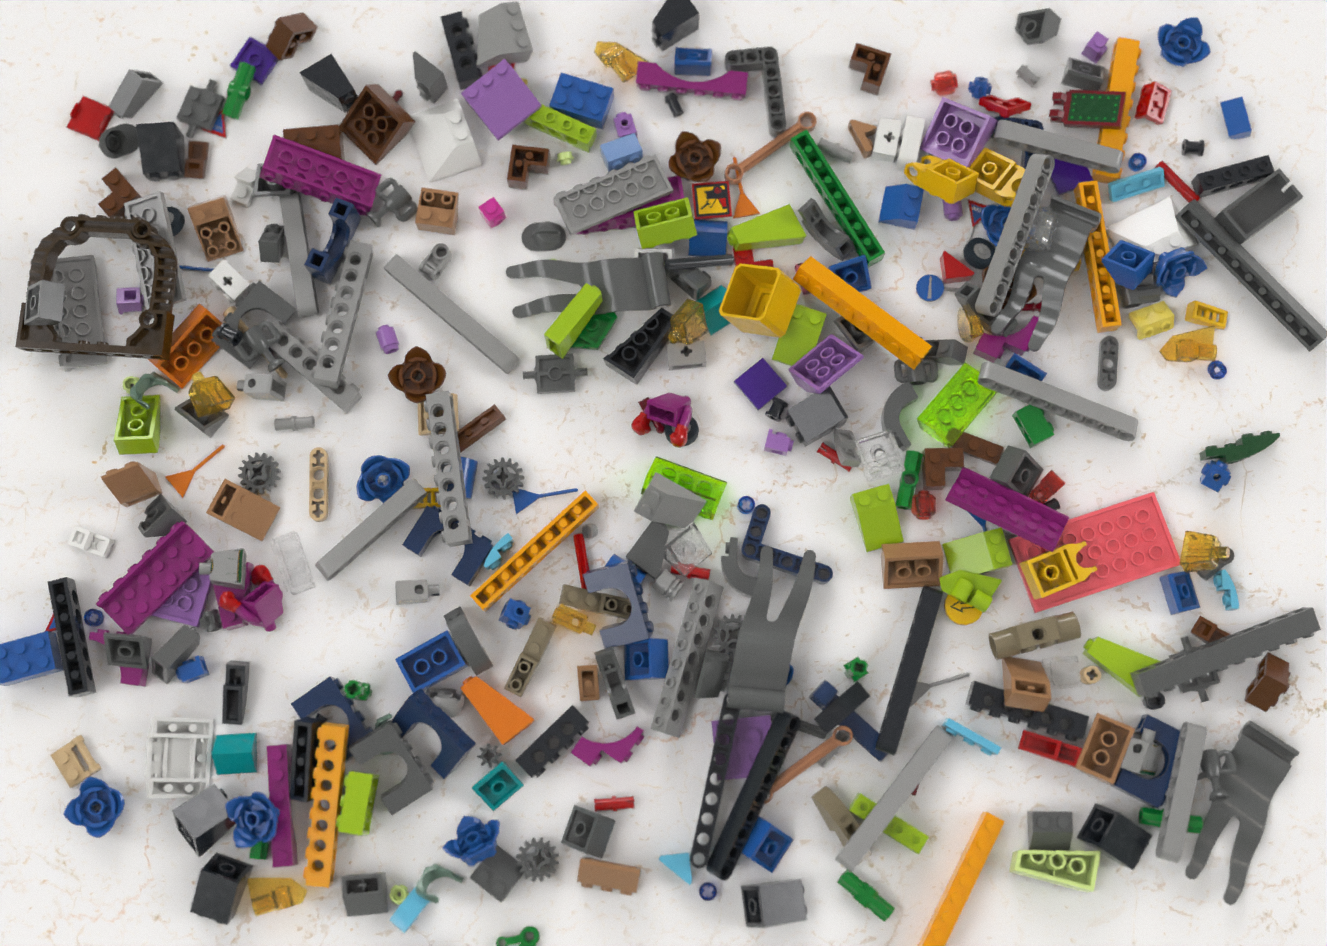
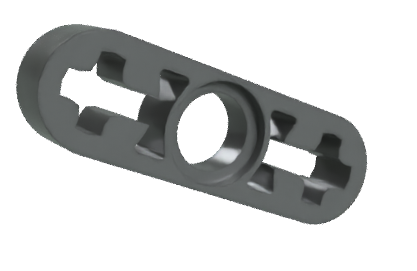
(1112, 377)

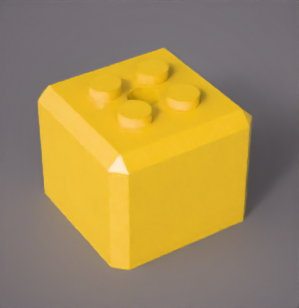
(760, 300)

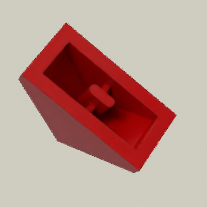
(953, 270)

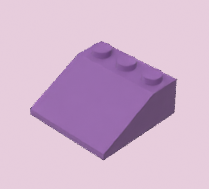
(501, 99)
(957, 132)
(824, 365)

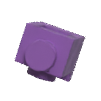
(1095, 47)
(621, 119)
(129, 299)
(778, 443)

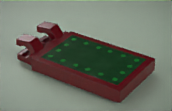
(1089, 109)

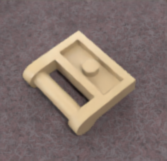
(71, 766)

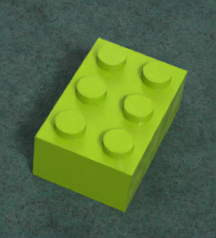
(665, 223)
(357, 803)

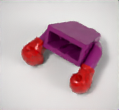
(670, 410)
(261, 605)

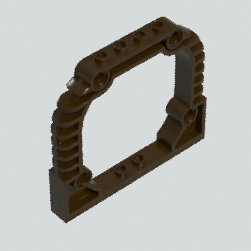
(148, 340)

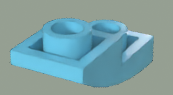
(494, 558)
(1224, 583)
(408, 911)

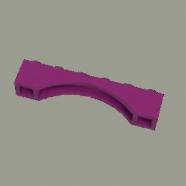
(653, 76)
(279, 781)

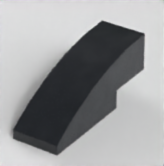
(235, 692)
(841, 707)

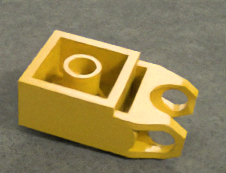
(997, 177)
(943, 178)
(1062, 570)

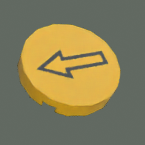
(960, 612)

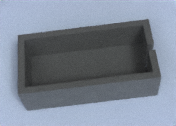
(1259, 207)

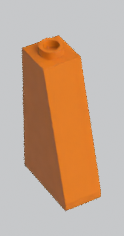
(498, 712)

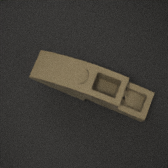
(595, 602)
(530, 657)
(836, 816)

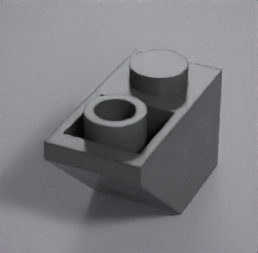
(272, 243)
(947, 351)

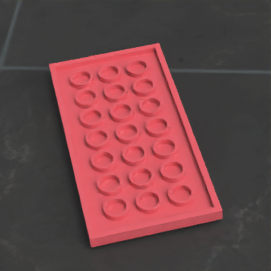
(1121, 541)

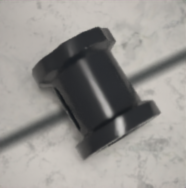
(1192, 147)
(229, 334)
(776, 409)
(1157, 704)

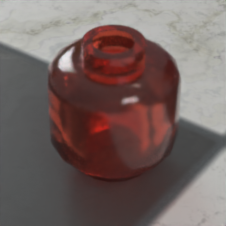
(944, 83)
(923, 505)

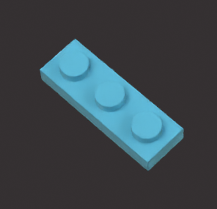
(1136, 184)
(971, 737)

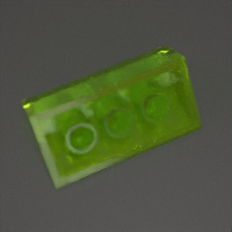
(955, 406)
(696, 482)

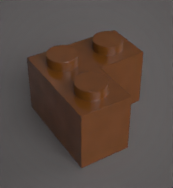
(289, 33)
(872, 63)
(526, 160)
(121, 193)
(936, 462)
(1269, 682)

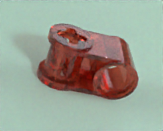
(1047, 487)

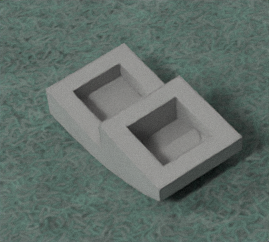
(845, 448)

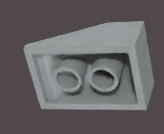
(669, 503)

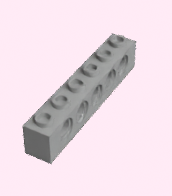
(344, 400)

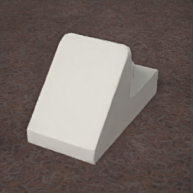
(244, 188)

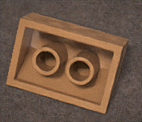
(911, 564)
(1104, 749)
(608, 875)

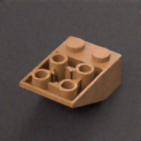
(215, 228)
(132, 483)
(243, 510)
(1025, 684)

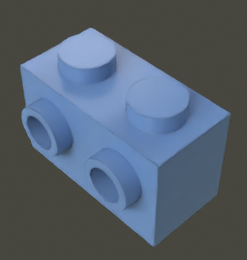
(621, 152)

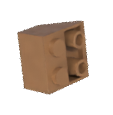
(437, 211)

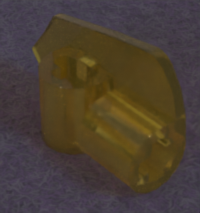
(619, 59)
(968, 327)
(1191, 346)
(274, 894)

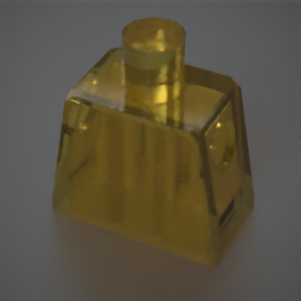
(688, 323)
(209, 395)
(1201, 552)
(563, 618)

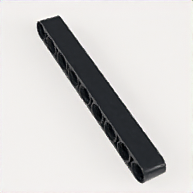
(909, 670)
(711, 788)
(753, 795)

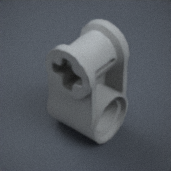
(435, 262)

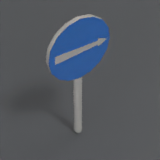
(931, 288)

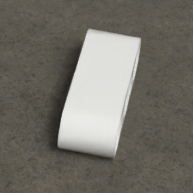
(910, 141)

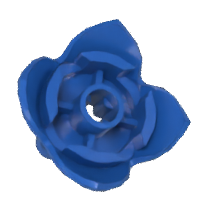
(1189, 34)
(993, 221)
(1174, 267)
(371, 488)
(82, 810)
(254, 819)
(473, 840)

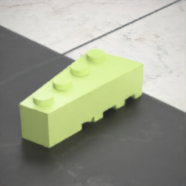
(1063, 868)

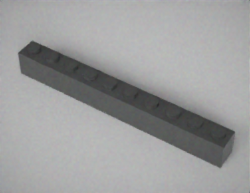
(1252, 275)
(1225, 651)

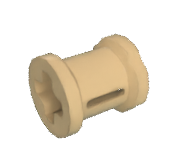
(1093, 671)

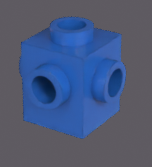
(1214, 481)
(515, 614)

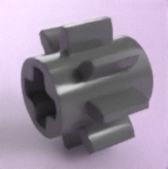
(211, 621)
(493, 759)

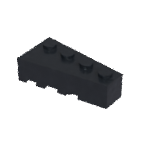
(642, 347)

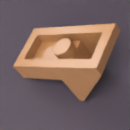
(860, 132)
(588, 682)

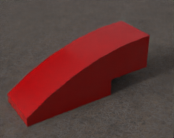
(1049, 748)

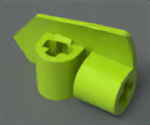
(970, 588)

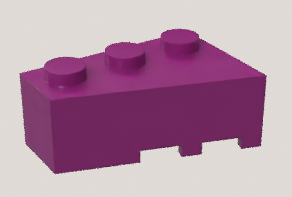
(229, 620)

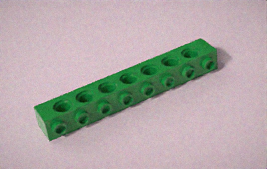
(836, 197)

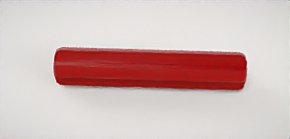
(1177, 183)
(581, 557)

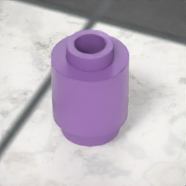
(952, 211)
(387, 339)

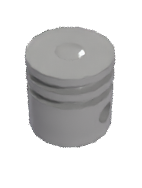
(668, 584)

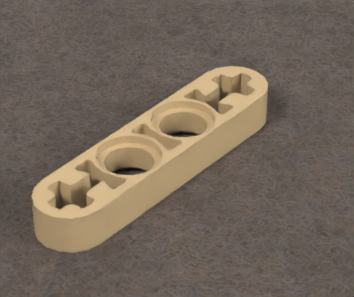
(318, 484)

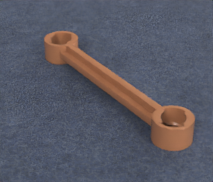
(769, 148)
(809, 760)

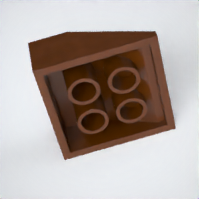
(376, 122)
(321, 138)

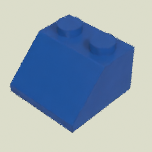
(901, 205)
(1128, 264)
(646, 659)
(766, 844)

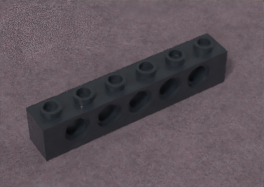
(71, 637)
(1077, 721)

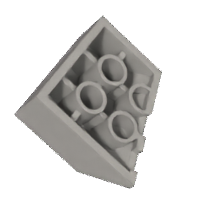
(502, 36)

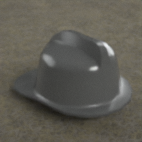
(119, 141)
(543, 236)

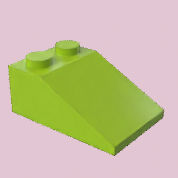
(800, 335)
(138, 427)
(877, 517)
(978, 552)

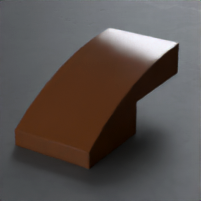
(197, 159)
(1207, 631)

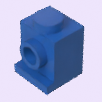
(192, 670)

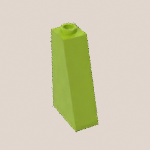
(768, 230)
(573, 320)
(1116, 660)

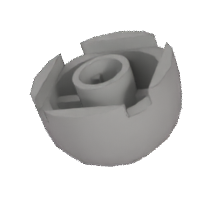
(447, 700)

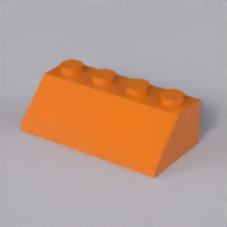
(190, 346)

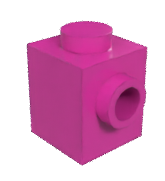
(492, 212)

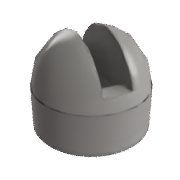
(589, 531)

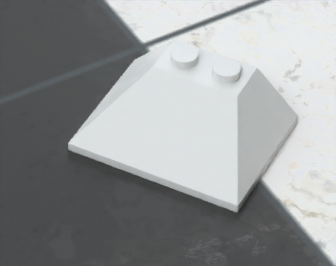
(444, 141)
(1153, 229)
(178, 757)

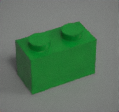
(1033, 425)

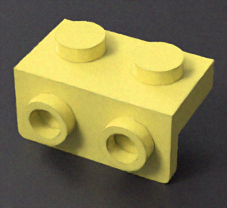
(1152, 320)

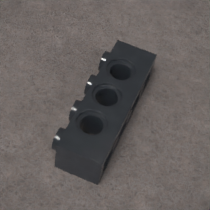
(456, 23)
(1232, 176)
(303, 758)
(527, 760)

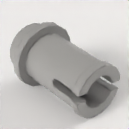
(1027, 75)

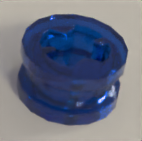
(1133, 166)
(1219, 375)
(752, 505)
(97, 612)
(714, 891)

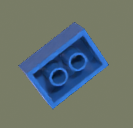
(582, 100)
(29, 658)
(431, 662)

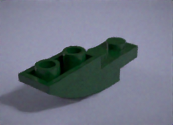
(1243, 448)

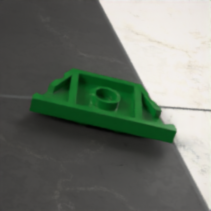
(595, 331)

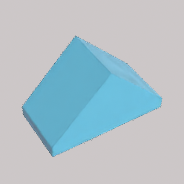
(679, 864)

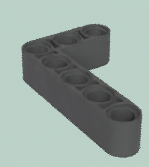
(769, 83)

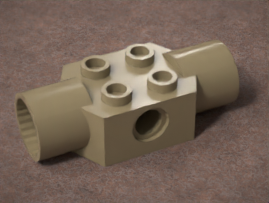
(1048, 630)

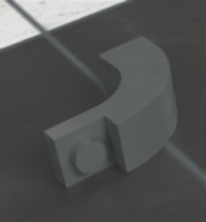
(824, 232)
(967, 297)
(898, 400)
(734, 576)
(467, 641)
(614, 683)

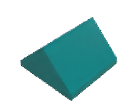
(711, 305)
(235, 753)
(497, 786)

